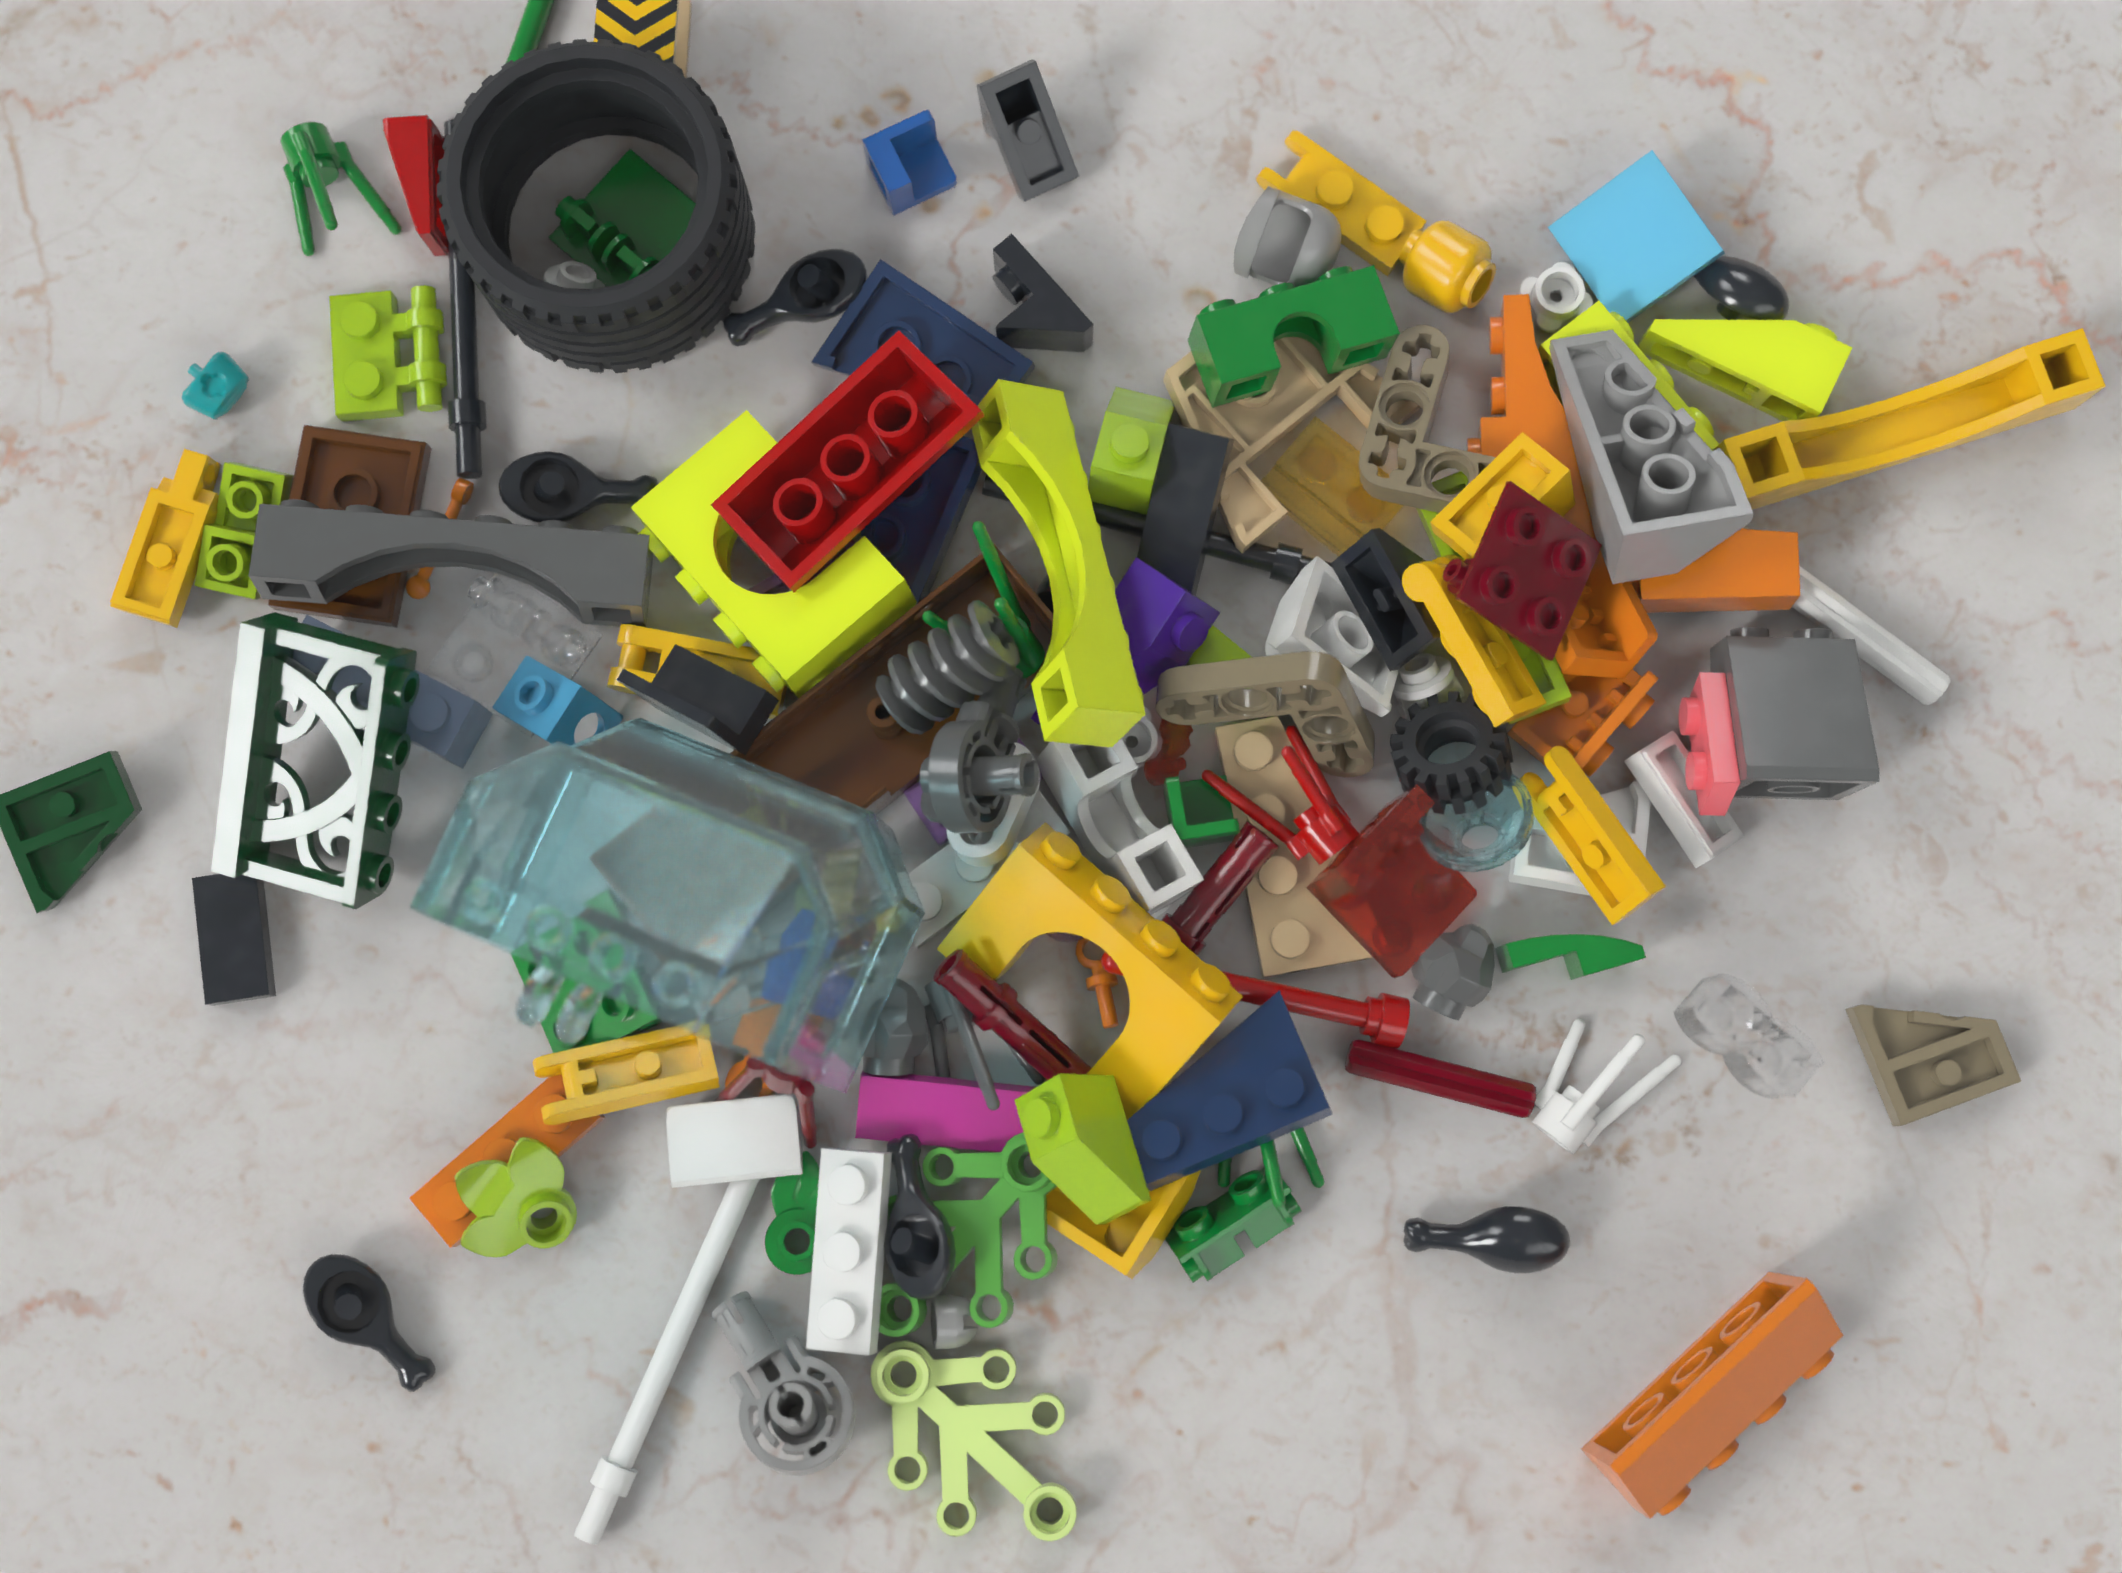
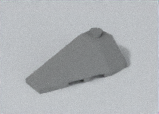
(1644, 471)

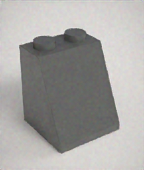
(1797, 714)

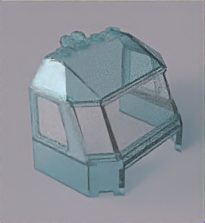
(683, 894)

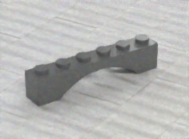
(323, 553)

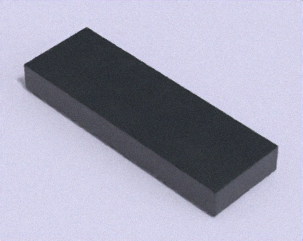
(1184, 503)

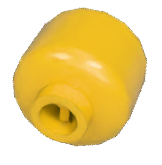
(1447, 266)

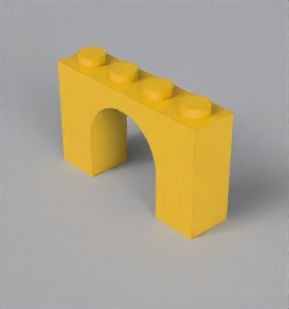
(1171, 990)

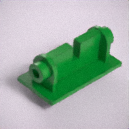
(1206, 1234)

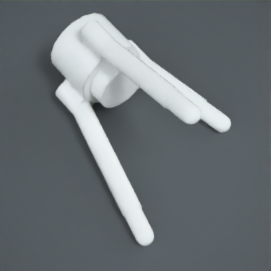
(1570, 1115)

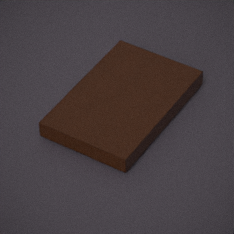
(359, 469)

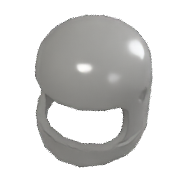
(1287, 240)

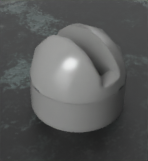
(948, 1323)

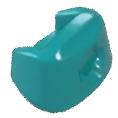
(215, 386)

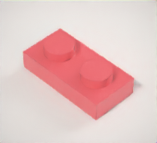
(1713, 759)

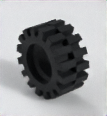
(1448, 724)

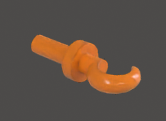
(1101, 982)

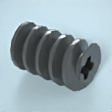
(950, 671)

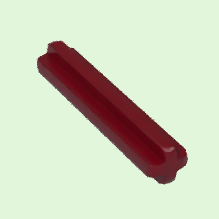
(1440, 1078)

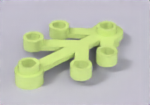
(965, 1431)

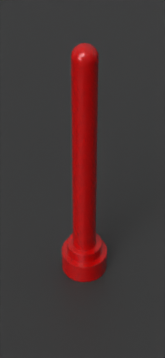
(1380, 1018)

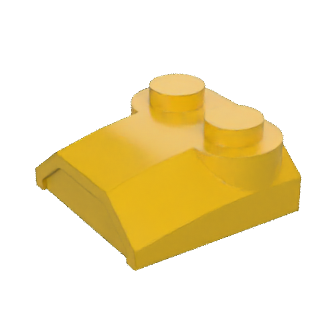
(1130, 1239)

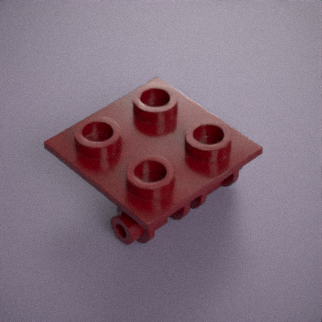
(1525, 571)

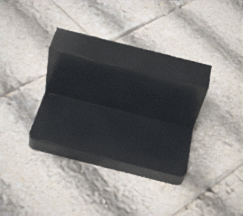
(706, 698)

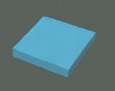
(1636, 238)

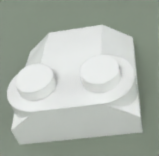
(1321, 618)

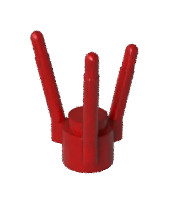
(1322, 827)

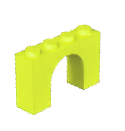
(795, 633)

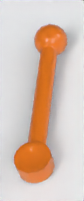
(419, 585)

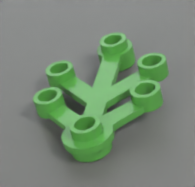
(980, 1227)

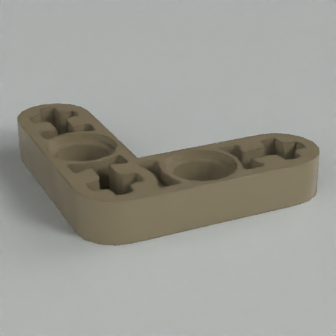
(1416, 458)
(1301, 684)

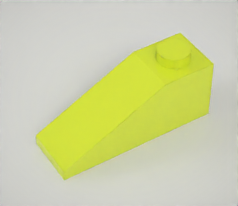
(1764, 363)

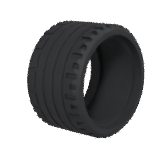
(574, 96)

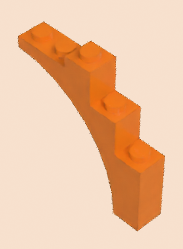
(1739, 574)

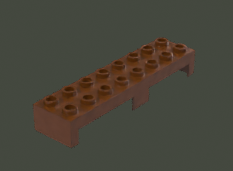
(840, 730)

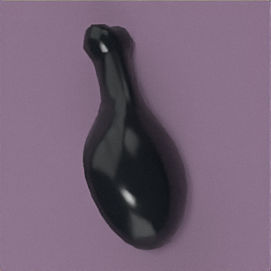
(1744, 289)
(809, 292)
(562, 488)
(917, 1233)
(1503, 1238)
(356, 1308)

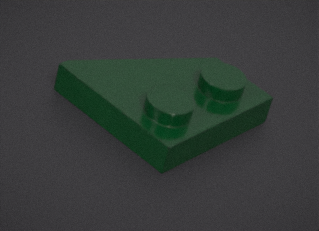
(66, 824)

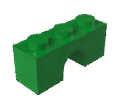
(1338, 314)

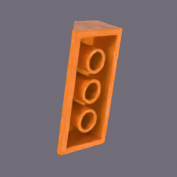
(1715, 1392)

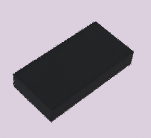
(233, 939)

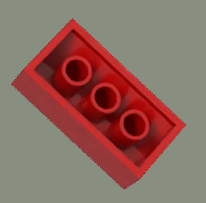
(847, 461)

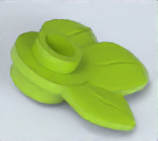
(509, 1194)

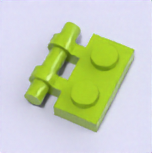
(368, 355)

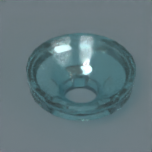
(1508, 813)

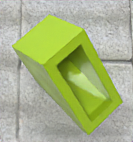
(1129, 450)
(1084, 1144)

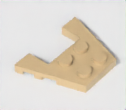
(1266, 418)

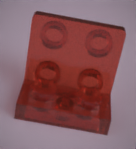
(1391, 888)

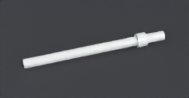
(616, 1472)

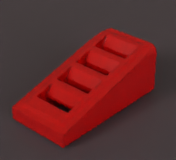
(416, 153)

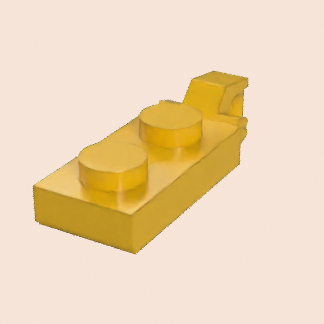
(168, 542)

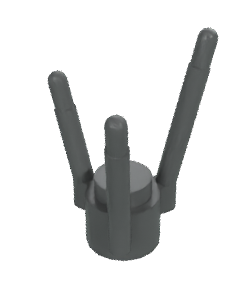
(949, 1011)

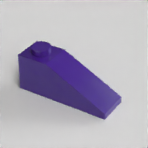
(1161, 622)

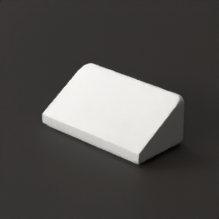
(734, 1140)

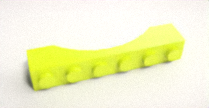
(1088, 676)

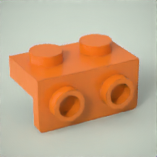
(1606, 629)
(1588, 718)

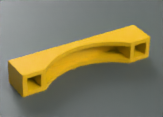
(1974, 404)

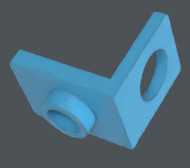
(551, 703)

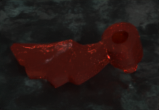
(1174, 745)

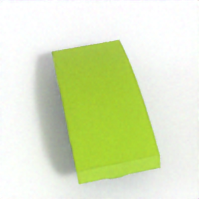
(229, 541)

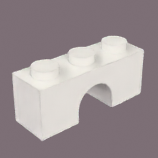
(1121, 842)

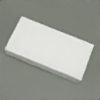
(1662, 777)

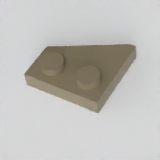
(1930, 1059)

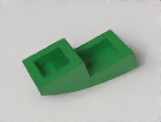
(1581, 953)

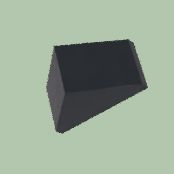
(1373, 581)

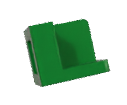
(1199, 812)

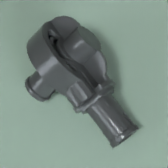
(974, 765)

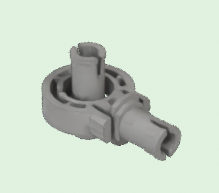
(786, 1396)

